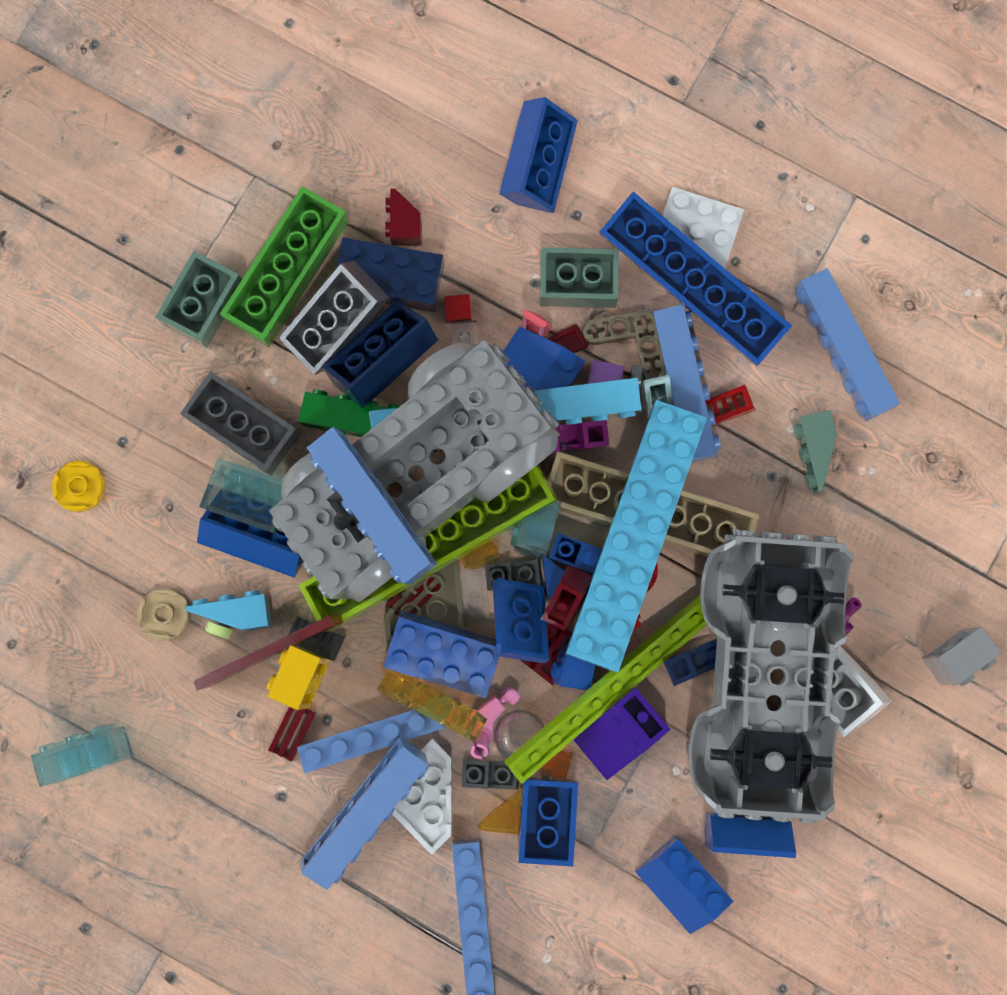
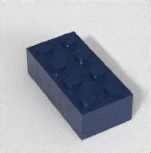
(400, 272)
(380, 353)

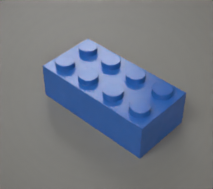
(442, 654)

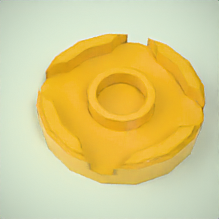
(78, 486)

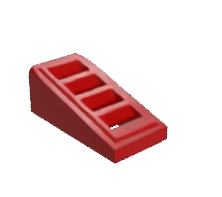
(732, 394)

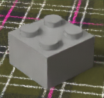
(962, 657)

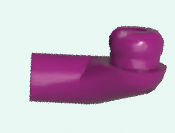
(852, 607)

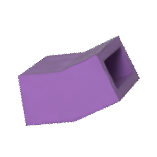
(605, 372)

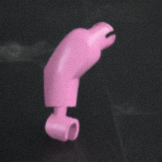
(491, 711)

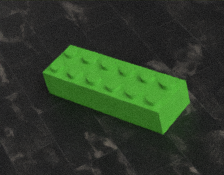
(285, 266)

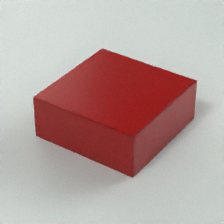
(457, 308)

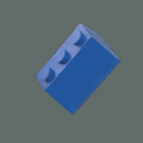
(749, 836)
(684, 885)

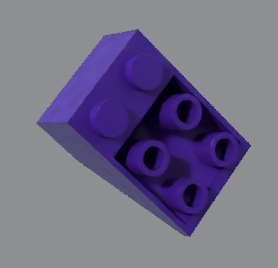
(621, 734)

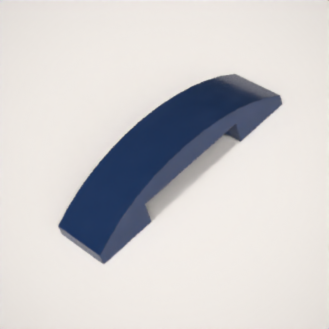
(691, 663)

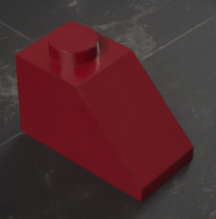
(566, 597)

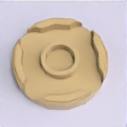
(163, 614)

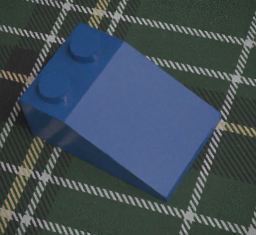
(542, 361)

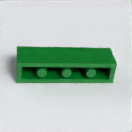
(340, 412)

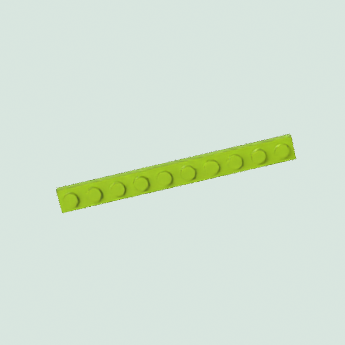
(606, 692)

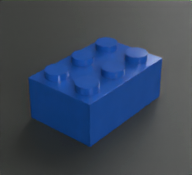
(548, 822)

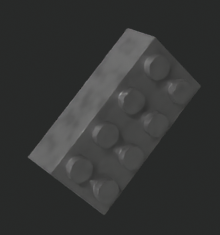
(334, 316)
(240, 423)

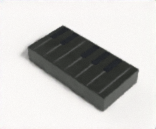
(325, 644)

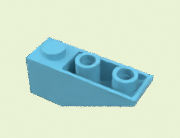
(242, 613)

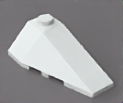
(854, 694)

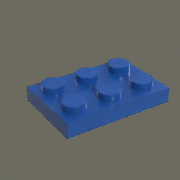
(518, 621)

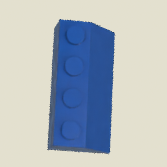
(538, 155)
(248, 543)

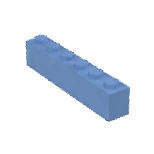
(846, 345)
(685, 372)
(371, 506)
(365, 739)
(364, 813)
(473, 917)

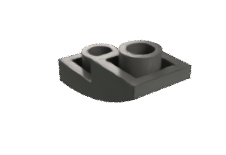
(522, 571)
(488, 775)

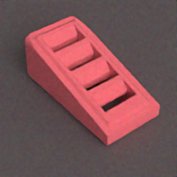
(536, 323)

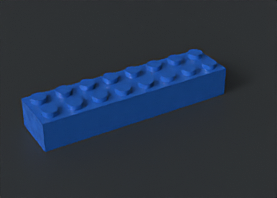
(695, 279)

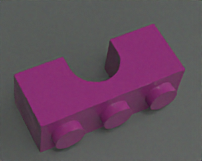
(582, 435)

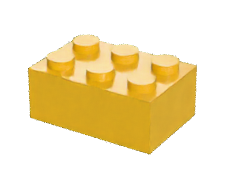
(297, 677)

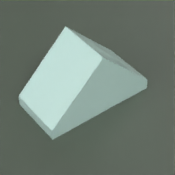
(655, 389)

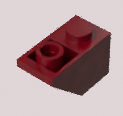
(404, 223)

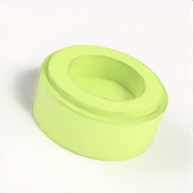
(218, 630)

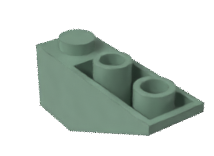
(817, 442)

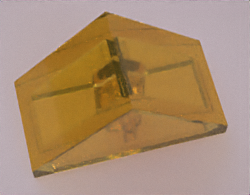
(505, 817)

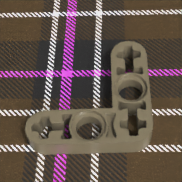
(632, 331)

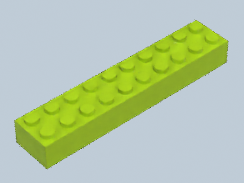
(456, 537)

